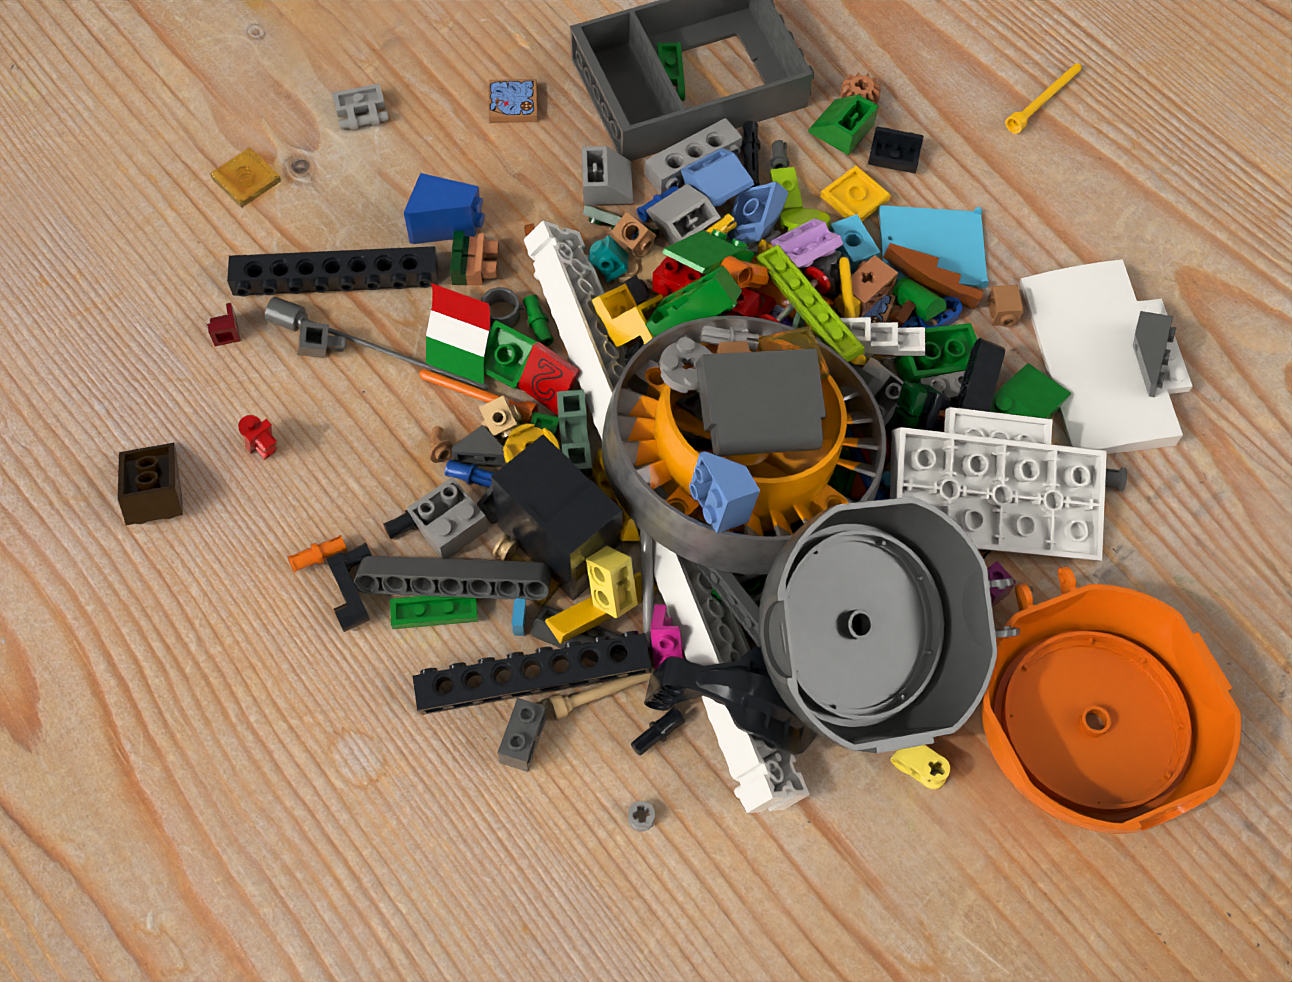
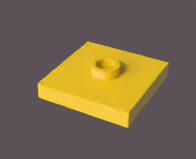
(855, 194)

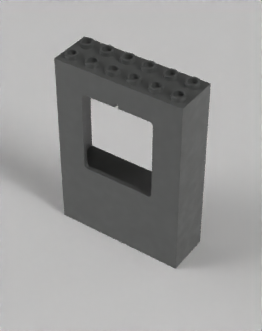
(636, 95)

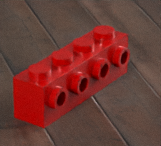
(674, 275)

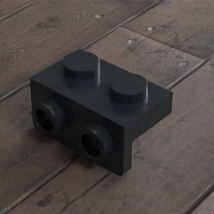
(895, 149)

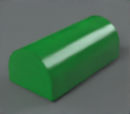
(926, 302)

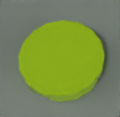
(795, 217)

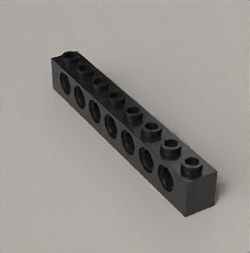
(263, 272)
(429, 680)

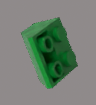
(845, 122)

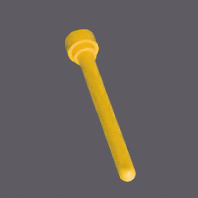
(1018, 120)
(848, 300)

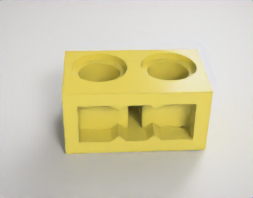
(612, 581)

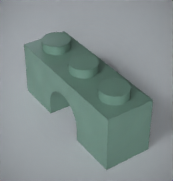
(573, 429)

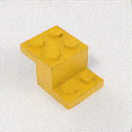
(623, 316)

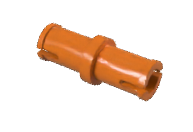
(316, 553)

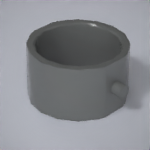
(503, 294)

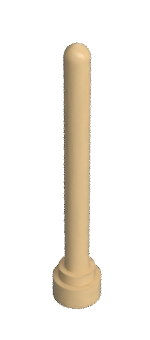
(563, 705)

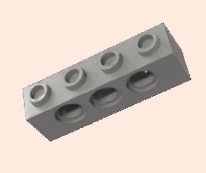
(665, 167)

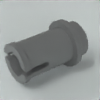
(779, 155)

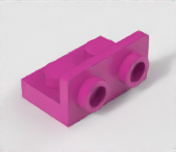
(664, 636)

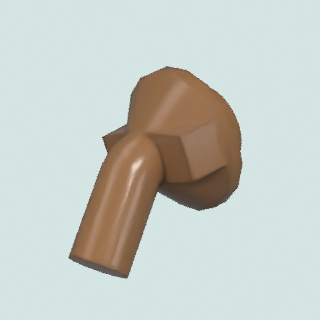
(440, 449)

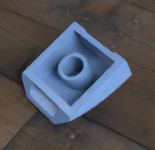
(757, 211)

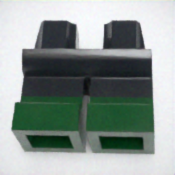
(919, 408)

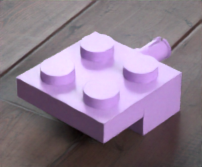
(808, 242)

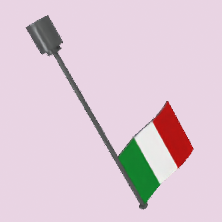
(454, 334)

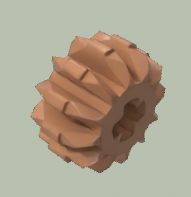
(861, 85)

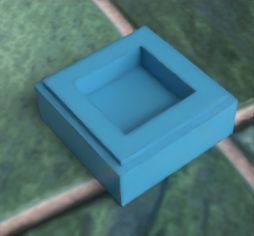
(519, 617)

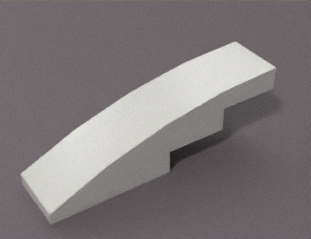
(886, 337)

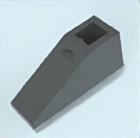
(1150, 345)

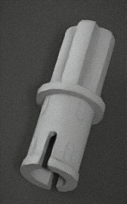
(715, 335)

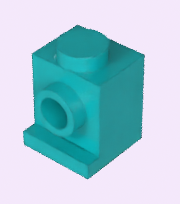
(609, 258)

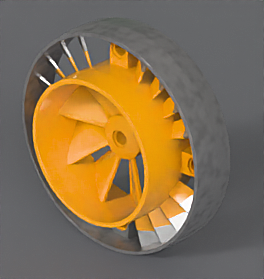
(789, 482)

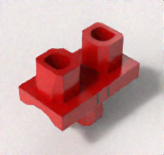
(257, 435)

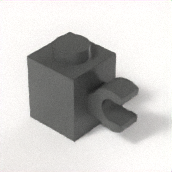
(315, 340)

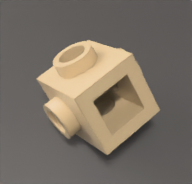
(494, 412)

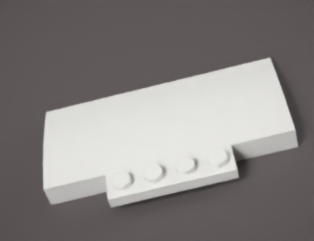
(1086, 338)
(1005, 483)

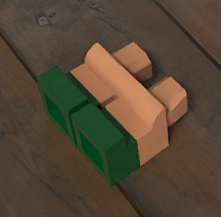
(468, 259)

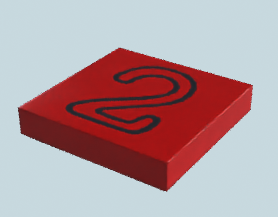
(546, 375)

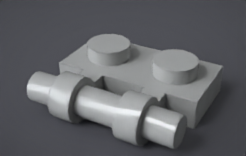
(358, 101)

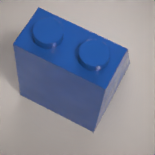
(442, 207)

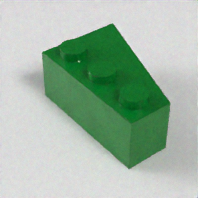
(697, 300)

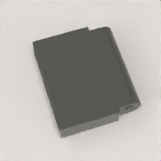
(762, 401)

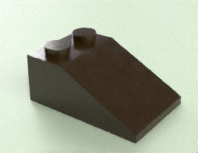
(149, 484)

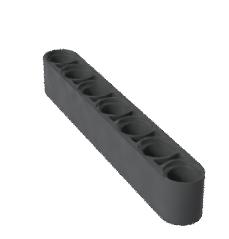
(453, 577)

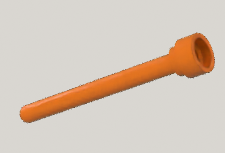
(525, 408)

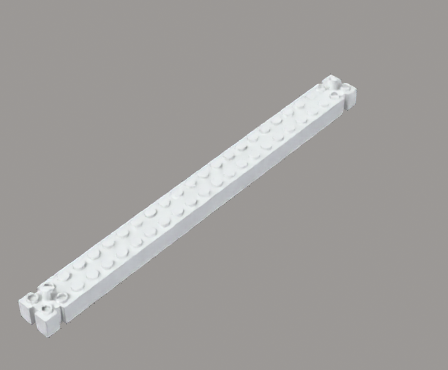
(706, 623)

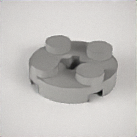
(673, 360)

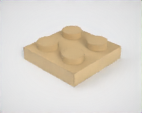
(643, 266)

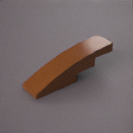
(924, 270)

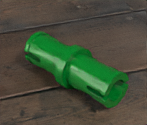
(538, 320)

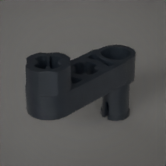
(353, 611)

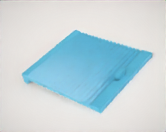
(943, 233)

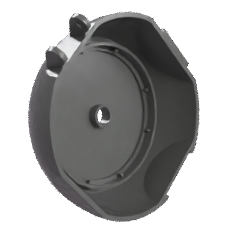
(923, 632)

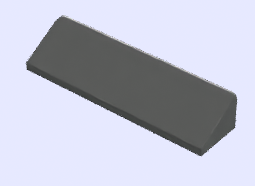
(542, 632)

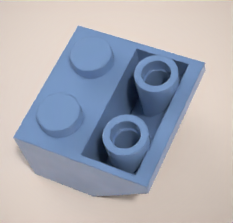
(718, 176)
(723, 491)

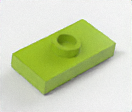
(788, 180)

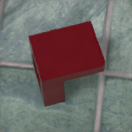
(224, 328)

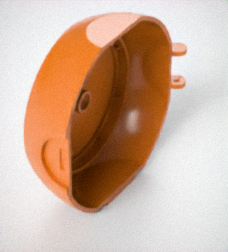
(1147, 677)

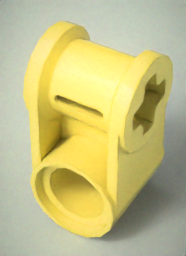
(919, 763)

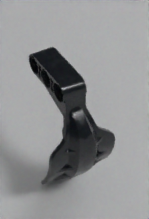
(739, 686)

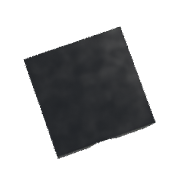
(555, 513)

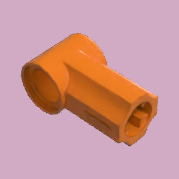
(746, 273)

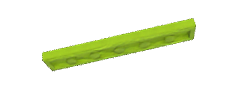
(810, 303)

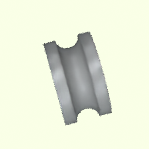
(641, 805)

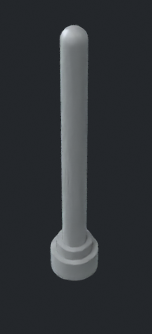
(647, 584)

